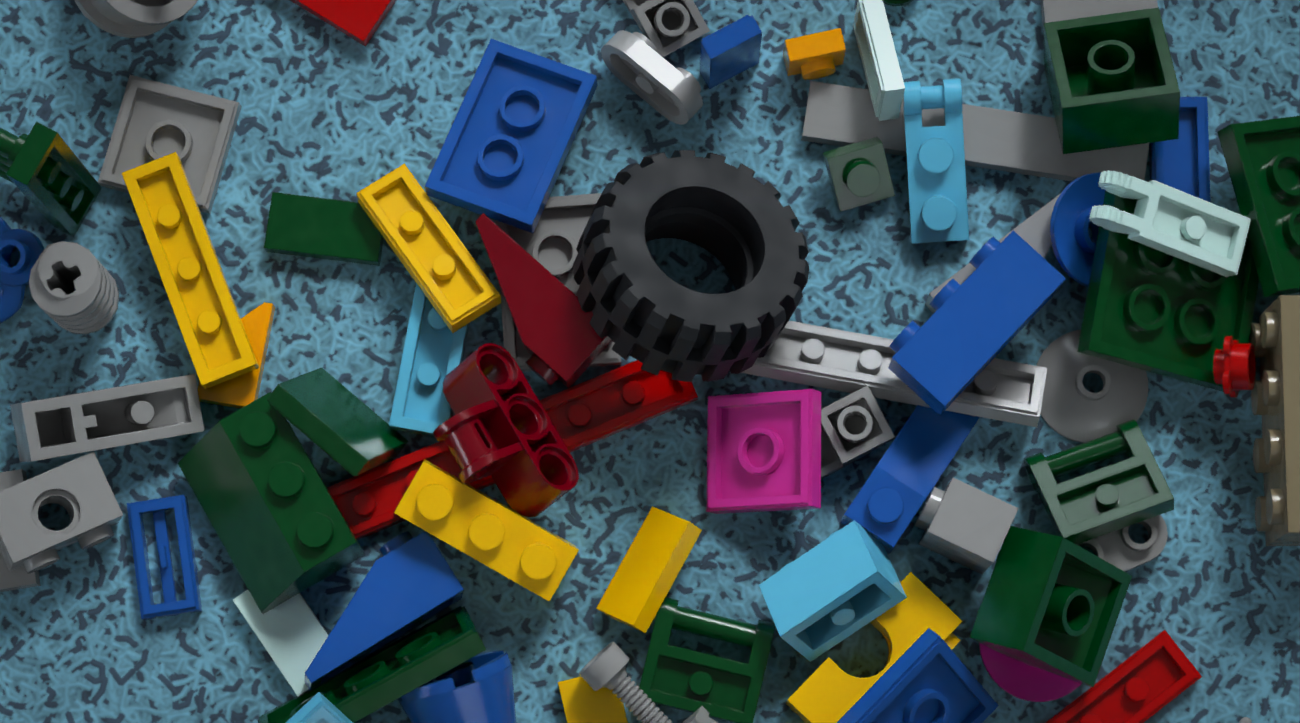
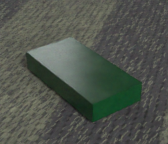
(322, 229)

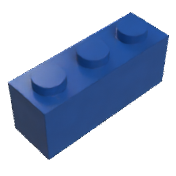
(974, 320)

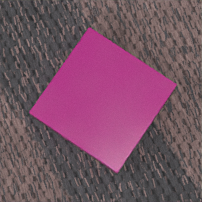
(764, 451)

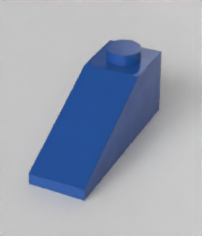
(908, 473)
(394, 598)

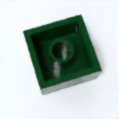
(1111, 81)

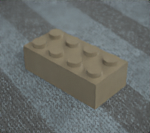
(1278, 401)

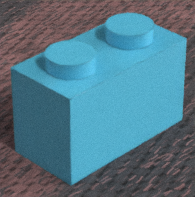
(832, 591)

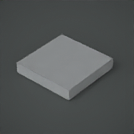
(170, 119)

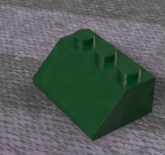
(269, 504)

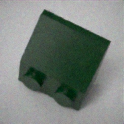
(1051, 605)

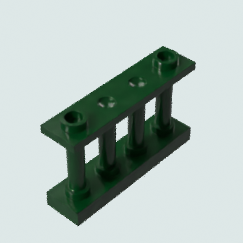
(49, 176)

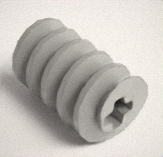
(52, 286)

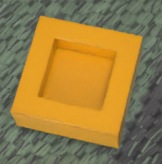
(814, 54)

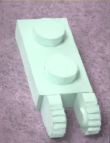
(1174, 223)

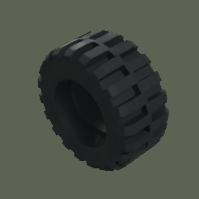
(724, 214)

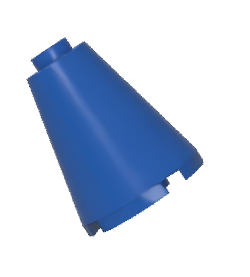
(469, 693)

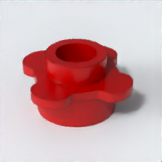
(1235, 366)

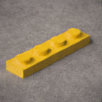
(190, 270)

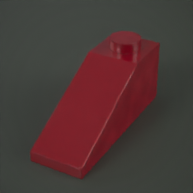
(543, 309)

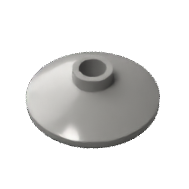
(1084, 414)

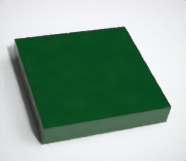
(336, 421)

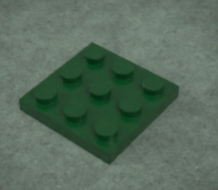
(1162, 309)

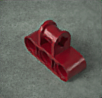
(505, 432)

